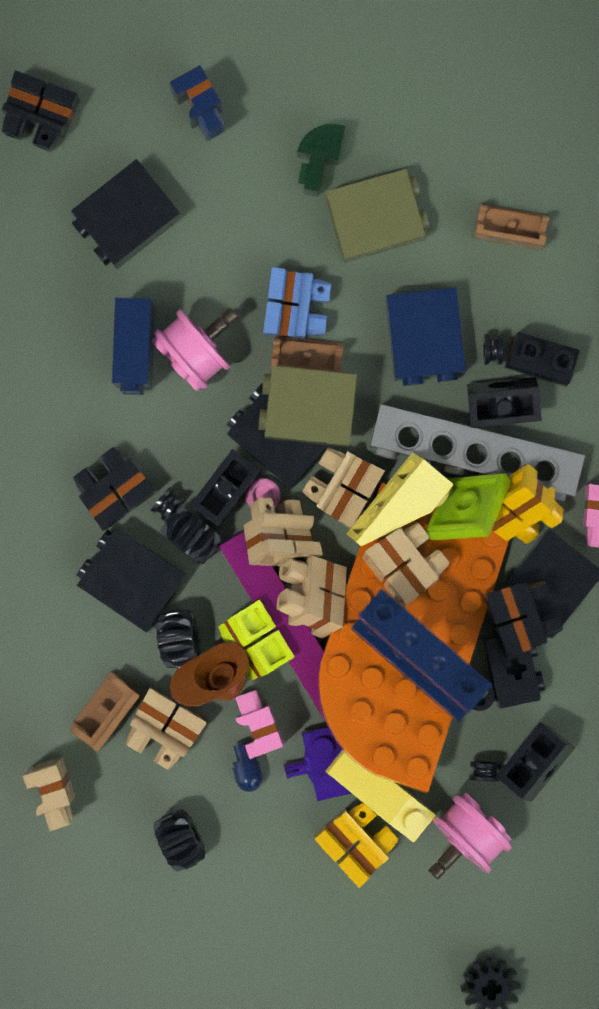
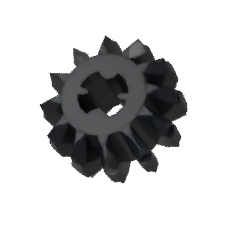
(190, 535)
(177, 637)
(179, 840)
(480, 979)

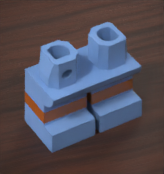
(298, 290)

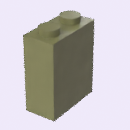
(377, 215)
(308, 406)

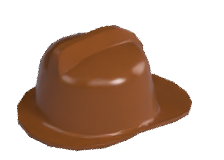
(211, 676)

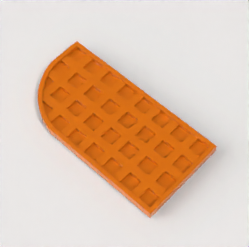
(366, 701)

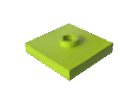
(469, 507)

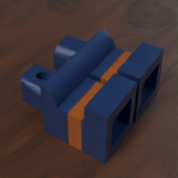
(202, 98)

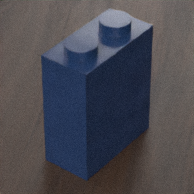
(425, 336)
(133, 345)

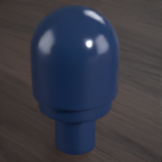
(246, 771)

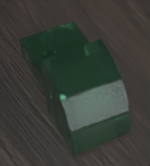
(320, 147)

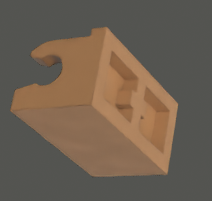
(511, 227)
(307, 354)
(104, 711)

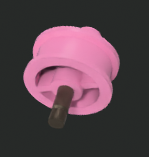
(193, 349)
(469, 836)

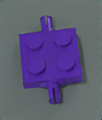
(319, 754)

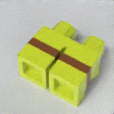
(247, 631)

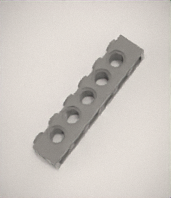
(390, 421)

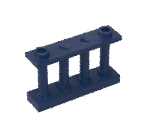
(420, 656)

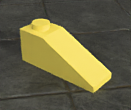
(406, 497)
(383, 796)

